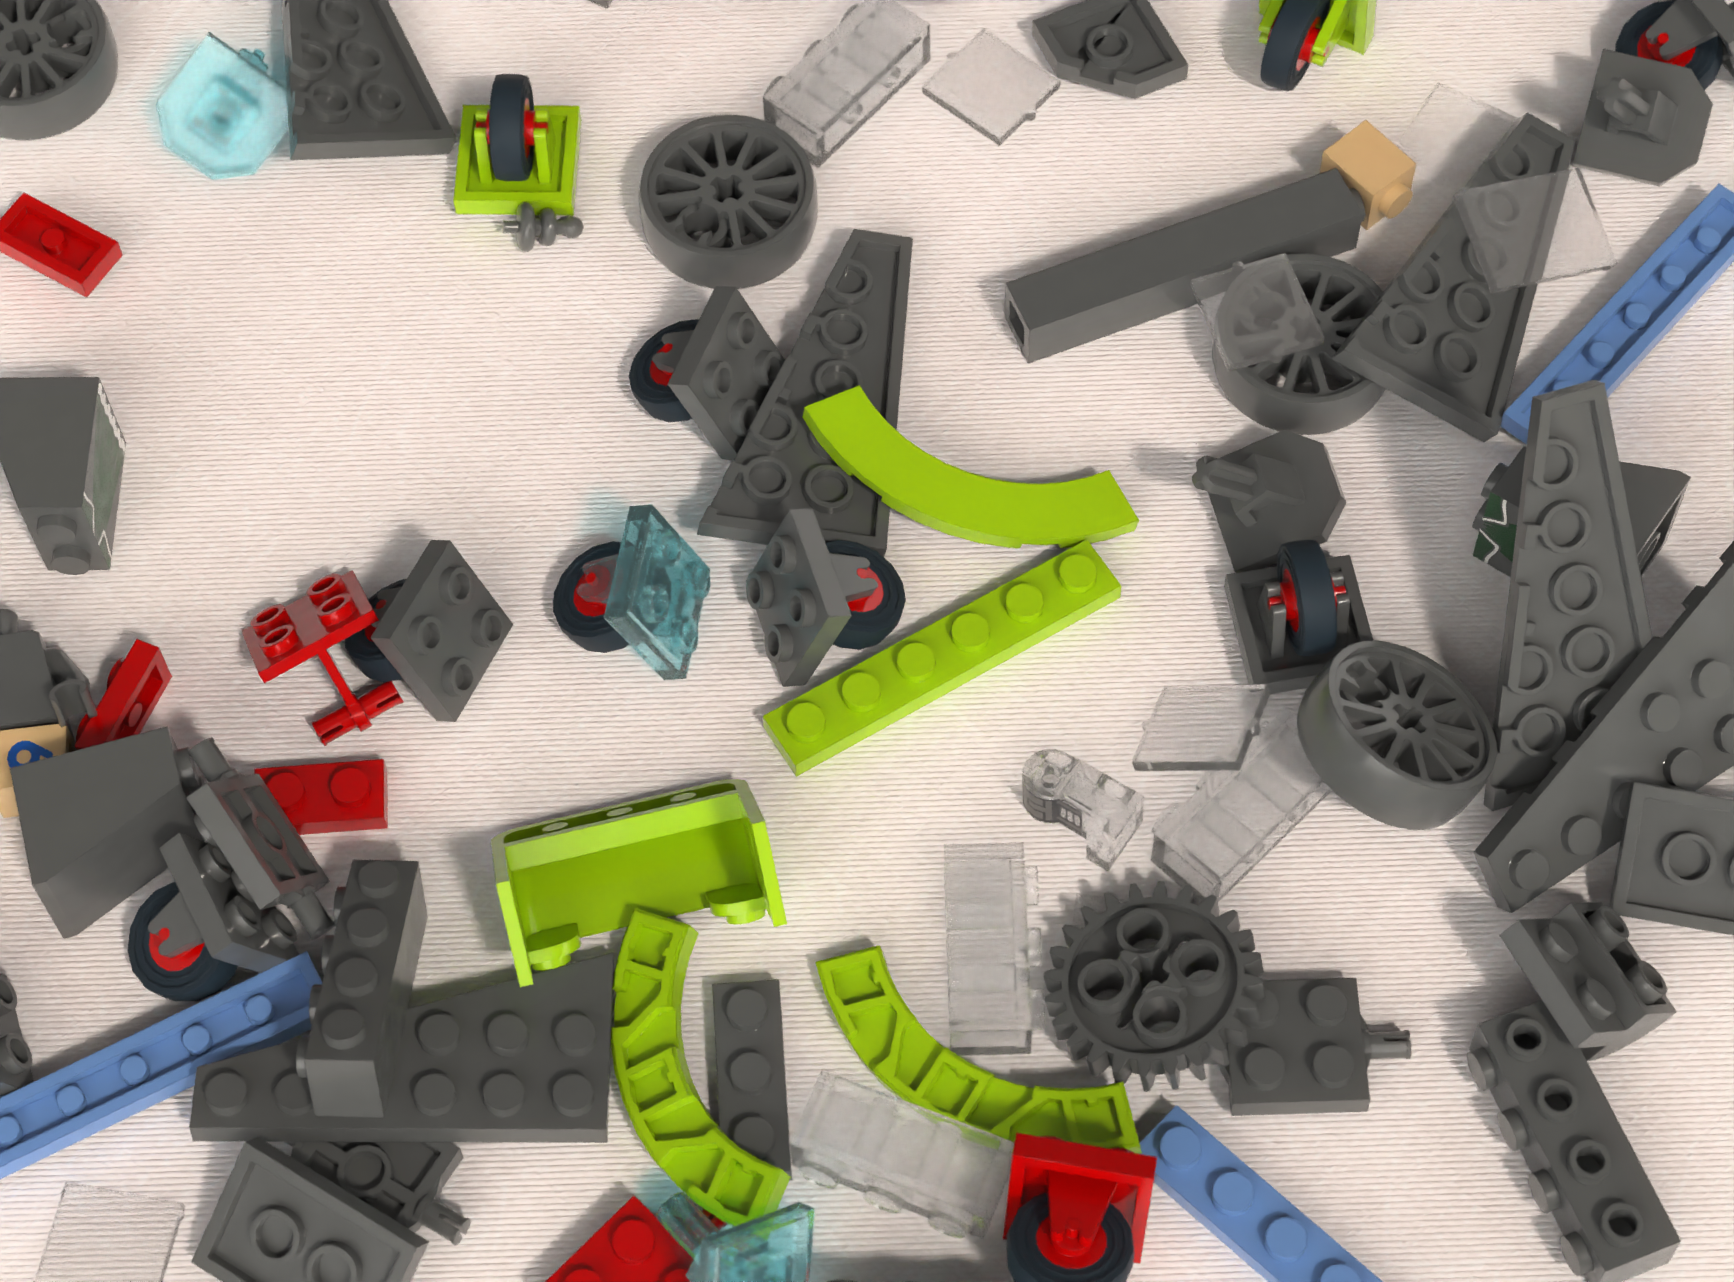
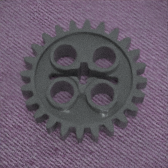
(1205, 1010)

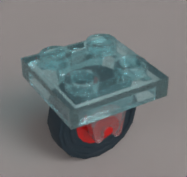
(637, 594)

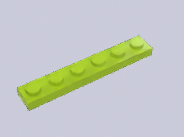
(941, 657)

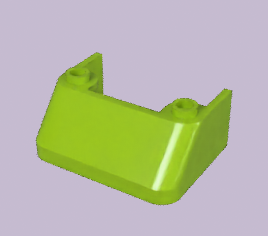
(646, 854)

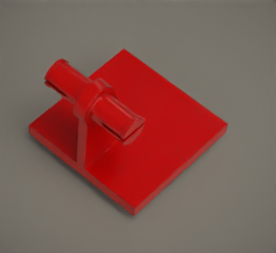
(309, 626)

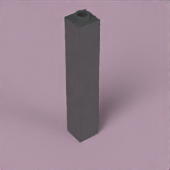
(1154, 271)

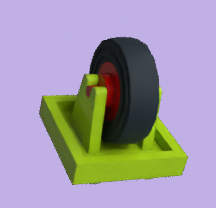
(1307, 33)
(517, 153)

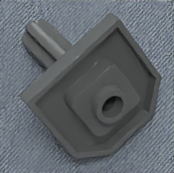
(1643, 120)
(1271, 496)

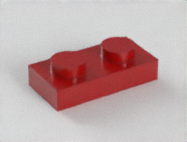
(57, 245)
(130, 697)
(331, 795)

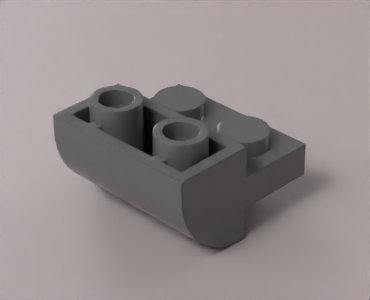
(1590, 977)

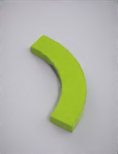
(958, 500)
(939, 1080)
(658, 1082)

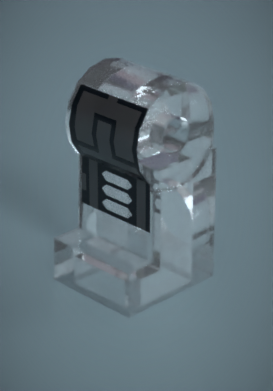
(1083, 800)

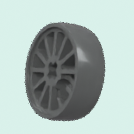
(36, 61)
(728, 201)
(1325, 410)
(1396, 735)

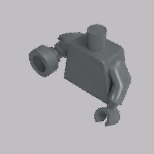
(37, 681)

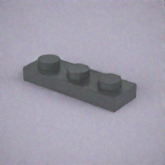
(752, 1069)

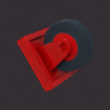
(1075, 1210)

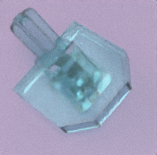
(223, 110)
(759, 1250)

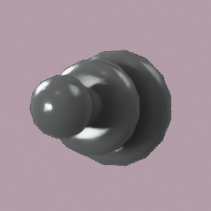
(545, 227)

